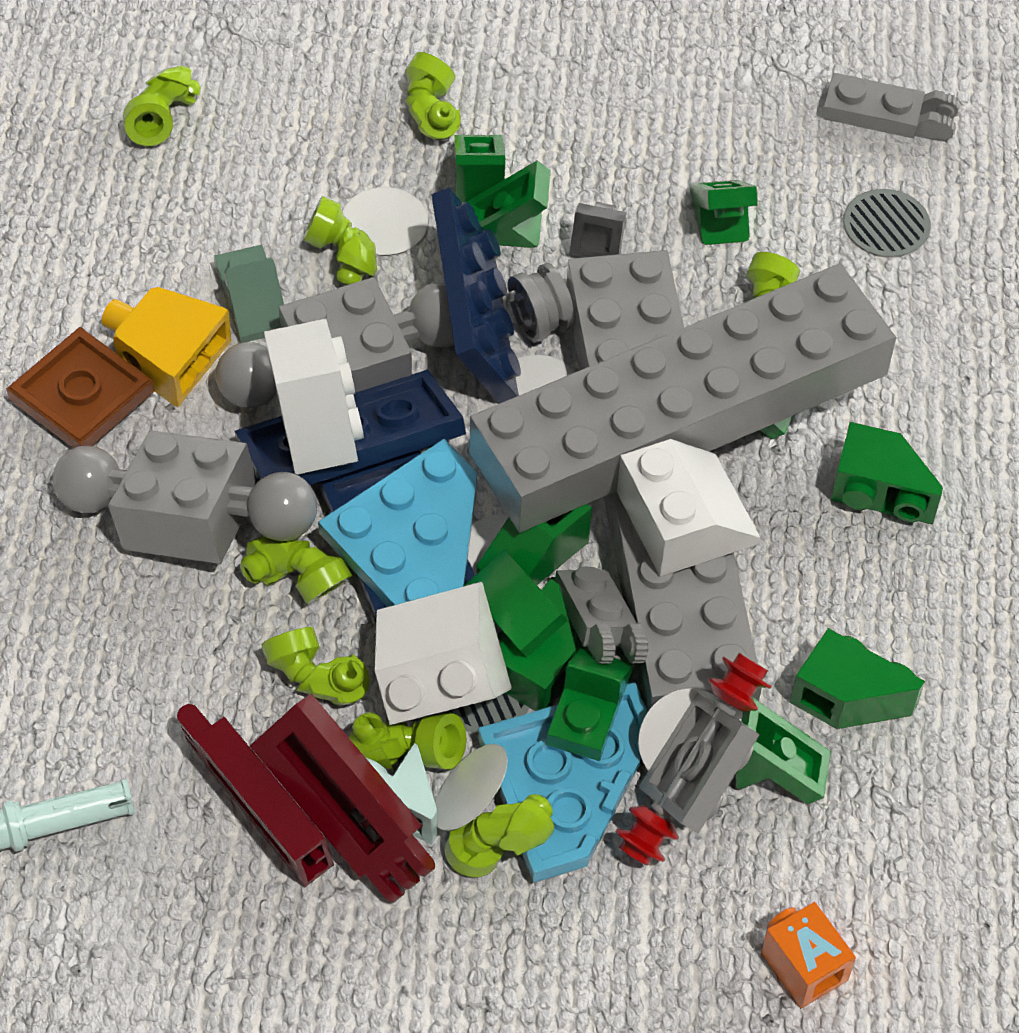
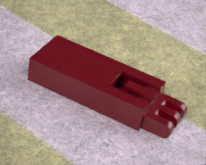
(331, 780)
(257, 794)

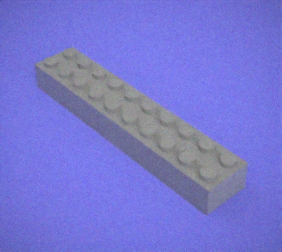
(696, 611)

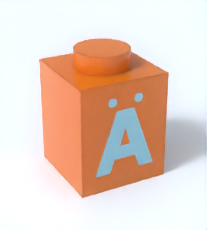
(807, 953)

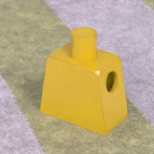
(169, 338)

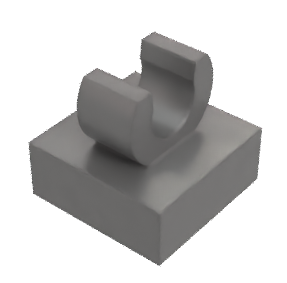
(597, 230)

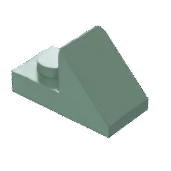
(250, 291)

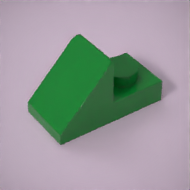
(477, 164)
(515, 206)
(723, 210)
(588, 705)
(784, 756)

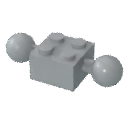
(369, 331)
(184, 495)

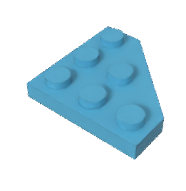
(410, 528)
(579, 788)

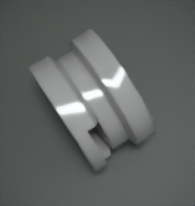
(541, 302)

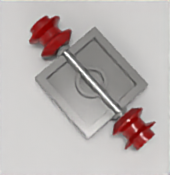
(696, 762)

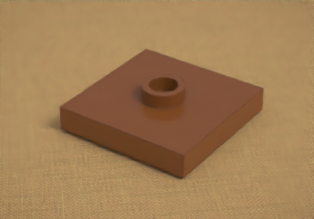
(80, 389)

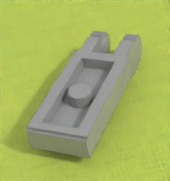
(891, 108)
(601, 615)

